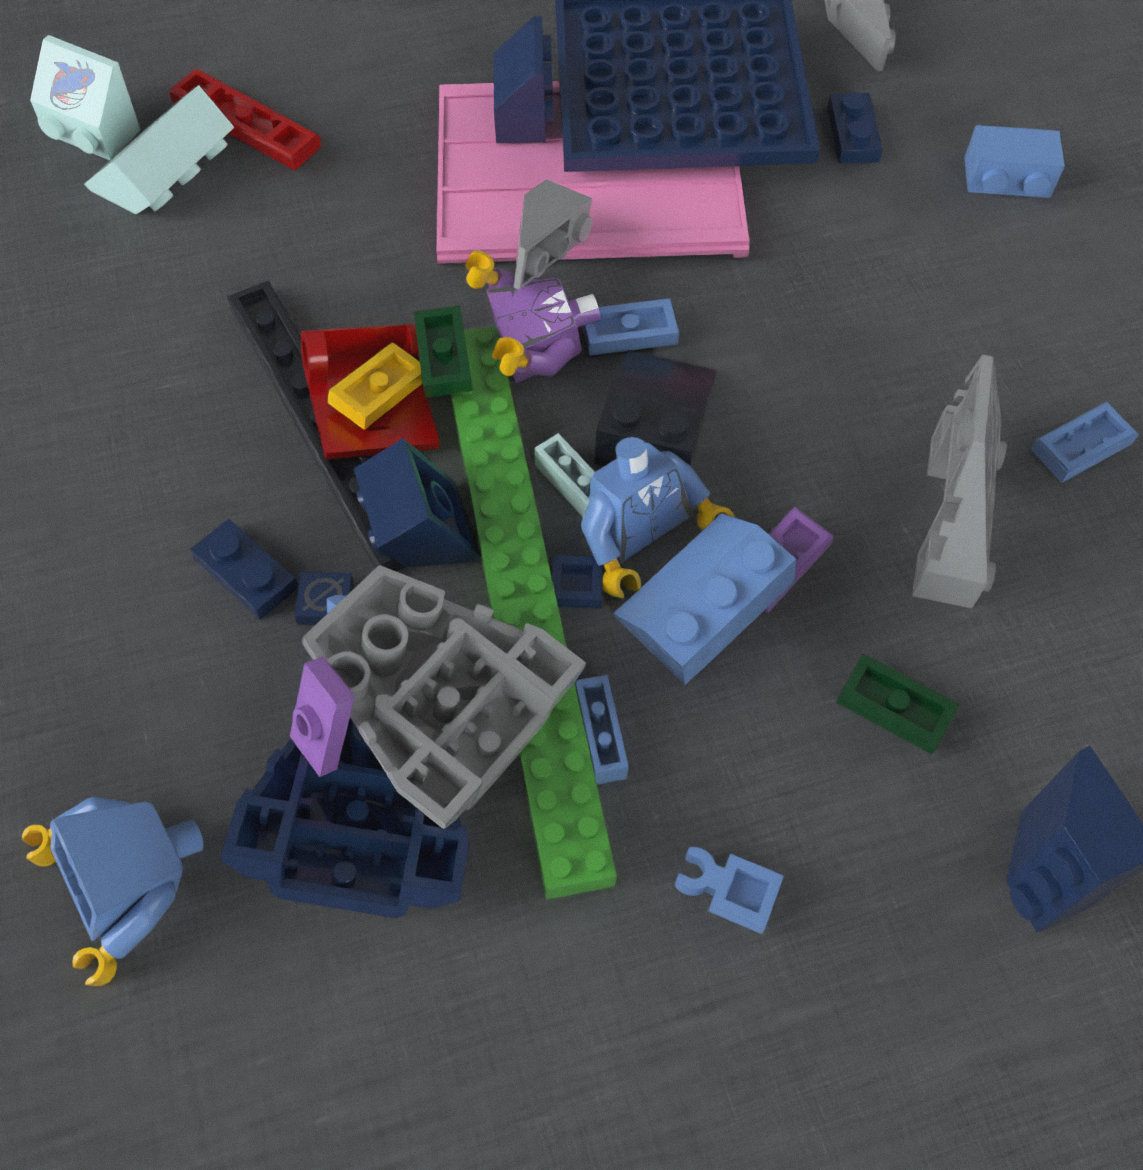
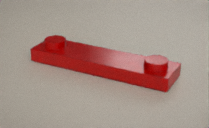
(253, 121)

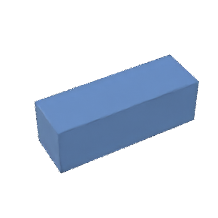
(602, 729)

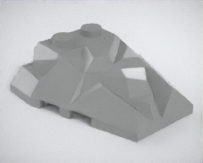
(440, 687)

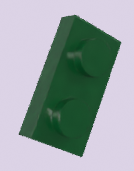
(442, 351)
(897, 703)

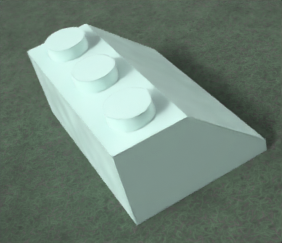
(163, 154)

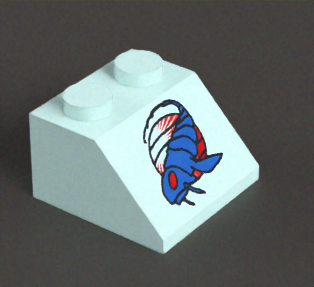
(82, 99)

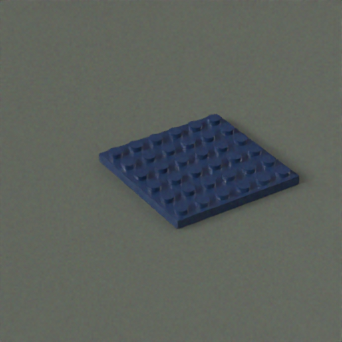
(682, 85)

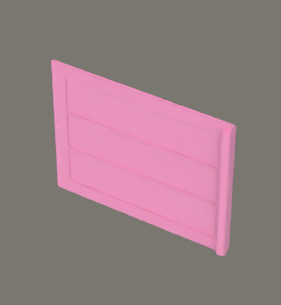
(630, 209)

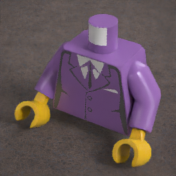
(534, 322)

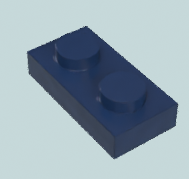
(854, 128)
(244, 568)

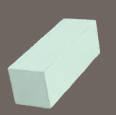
(565, 471)

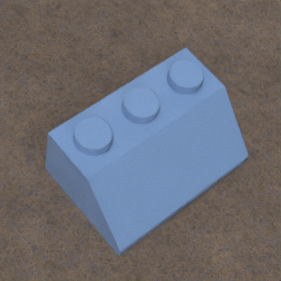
(708, 594)

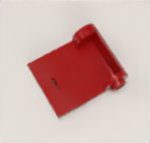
(335, 354)

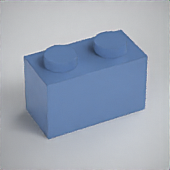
(1014, 161)

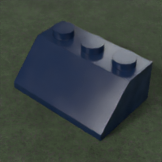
(1073, 844)

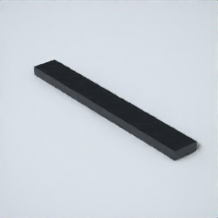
(279, 351)

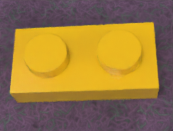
(376, 386)

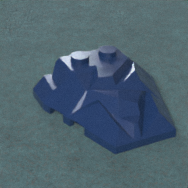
(343, 837)

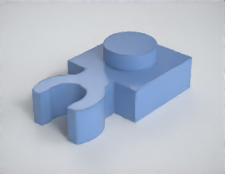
(740, 890)

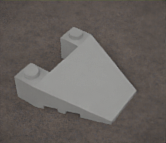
(967, 453)

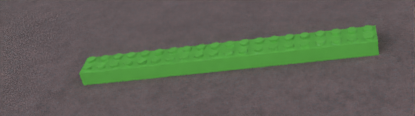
(520, 589)

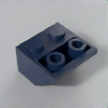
(522, 84)

